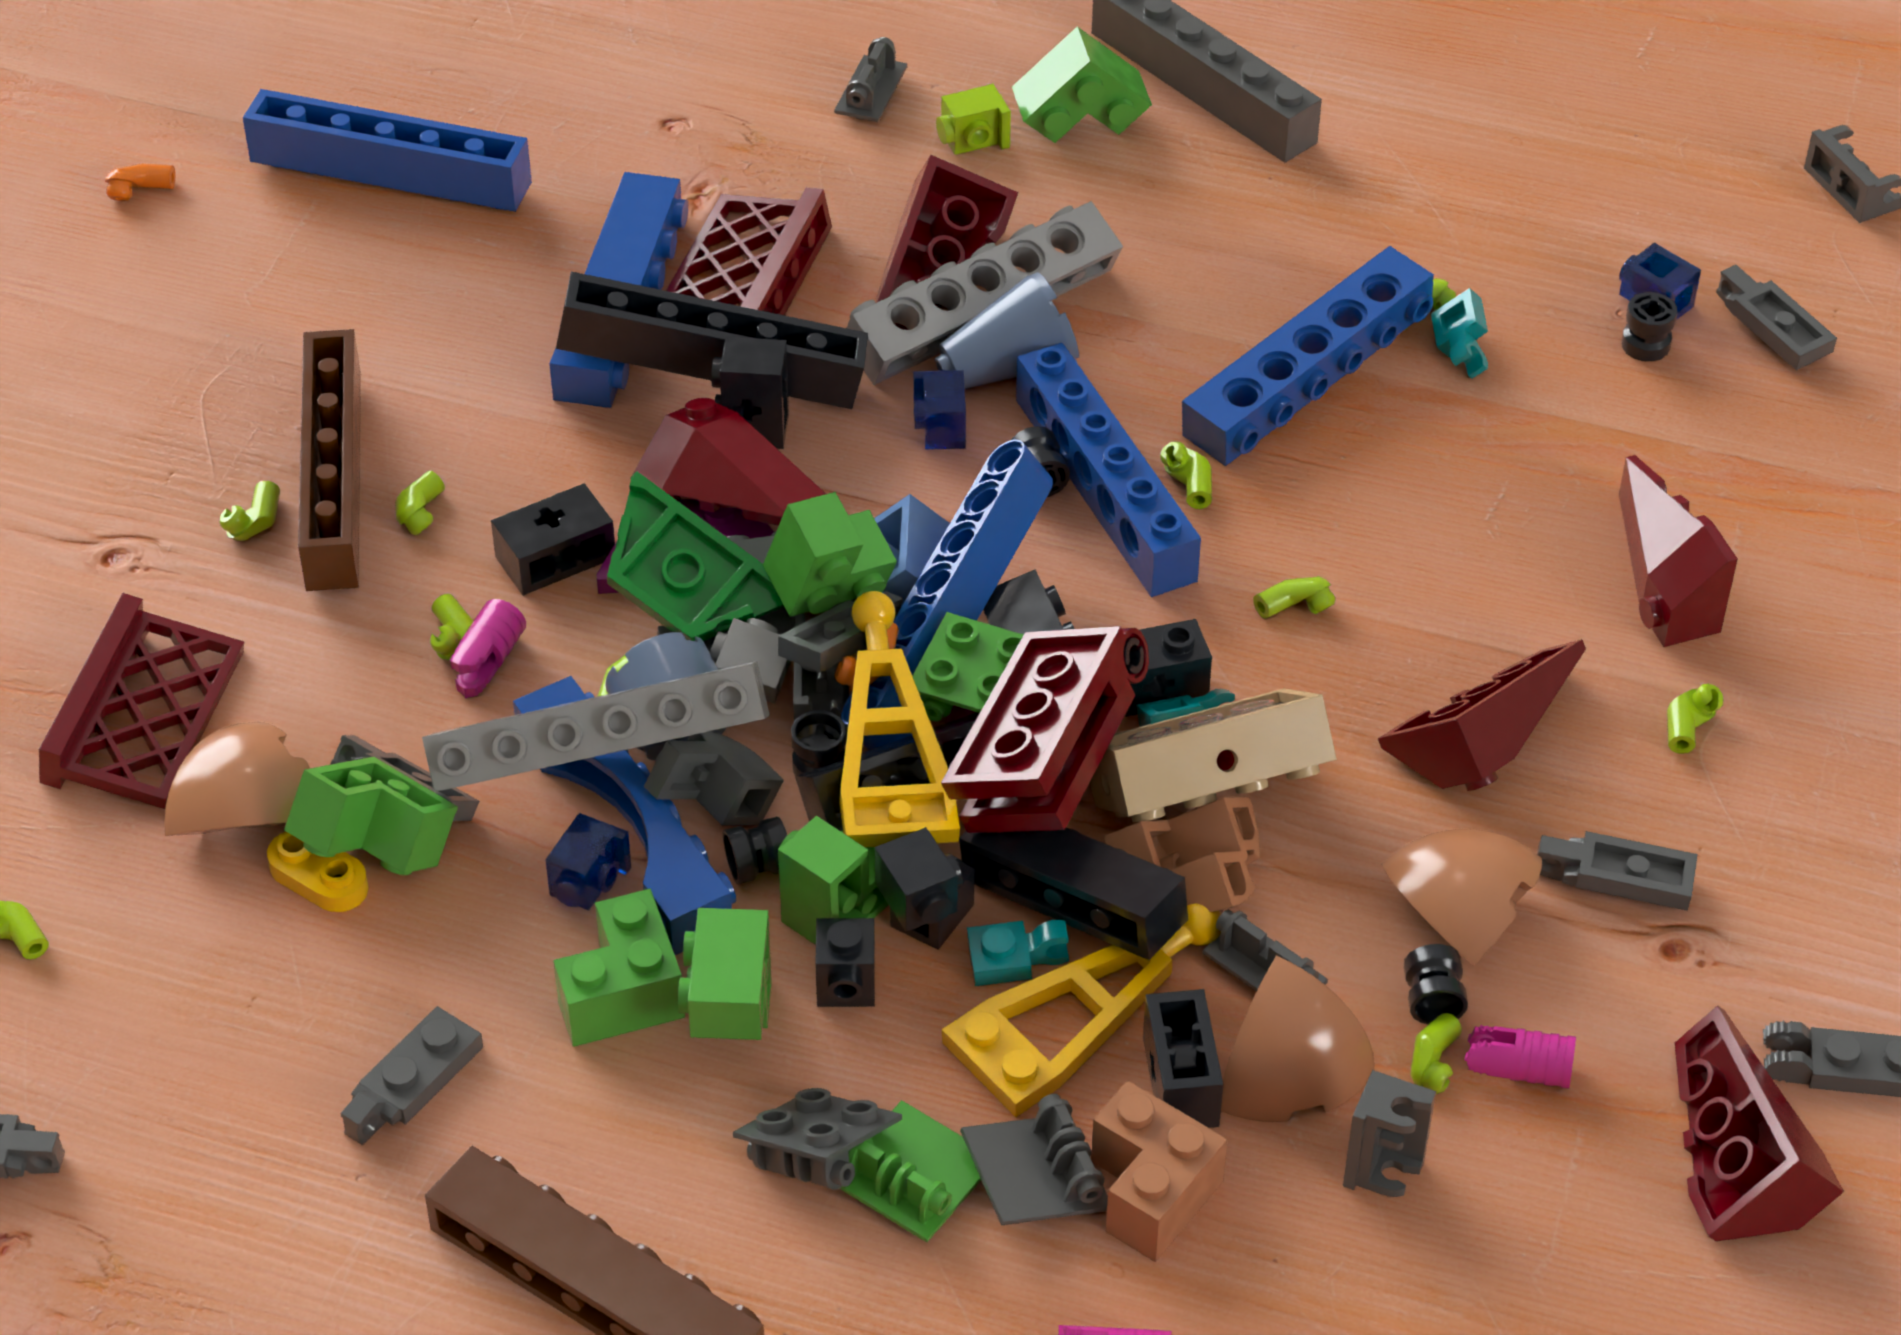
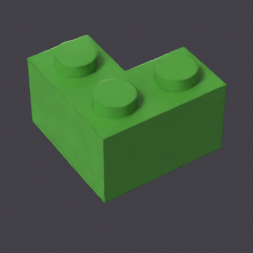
(1077, 81)
(826, 555)
(372, 810)
(825, 878)
(727, 974)
(625, 981)

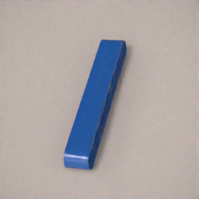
(966, 561)

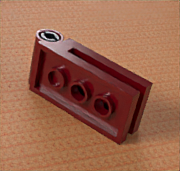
(1046, 728)

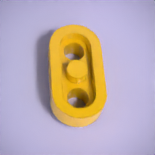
(313, 874)

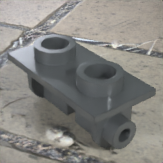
(872, 82)
(1249, 952)

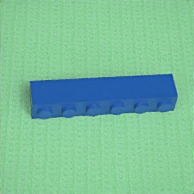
(388, 150)
(632, 250)

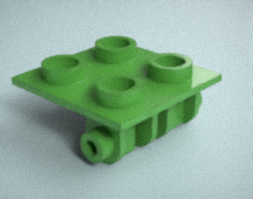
(962, 665)
(913, 1172)

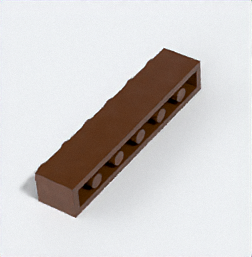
(330, 461)
(572, 1257)

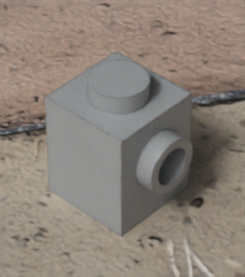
(751, 643)

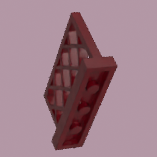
(777, 270)
(95, 693)

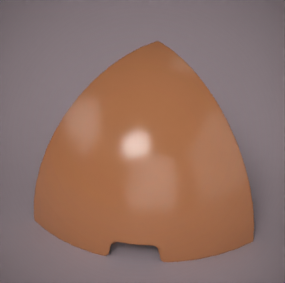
(234, 782)
(1204, 846)
(1465, 884)
(1295, 1049)

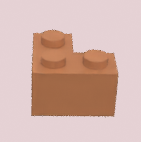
(1162, 1166)

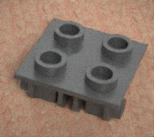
(813, 1136)
(1037, 1165)

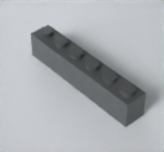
(1212, 72)

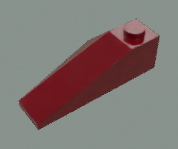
(944, 222)
(723, 463)
(1676, 559)
(1483, 724)
(1748, 1146)

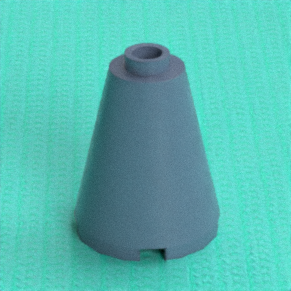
(1009, 327)

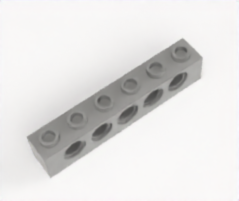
(1079, 232)
(596, 726)

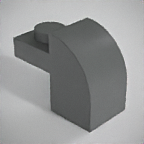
(719, 774)

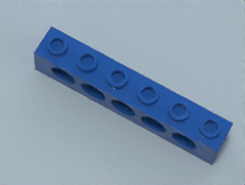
(1307, 356)
(1109, 470)

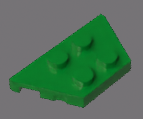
(685, 567)

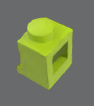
(974, 120)

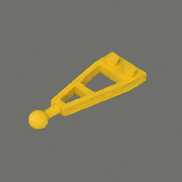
(889, 812)
(1013, 1065)

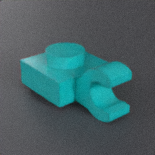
(1457, 329)
(1178, 706)
(1006, 952)

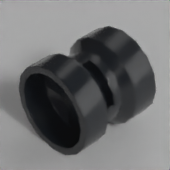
(1652, 319)
(1046, 450)
(817, 740)
(754, 849)
(1435, 982)

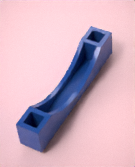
(677, 862)

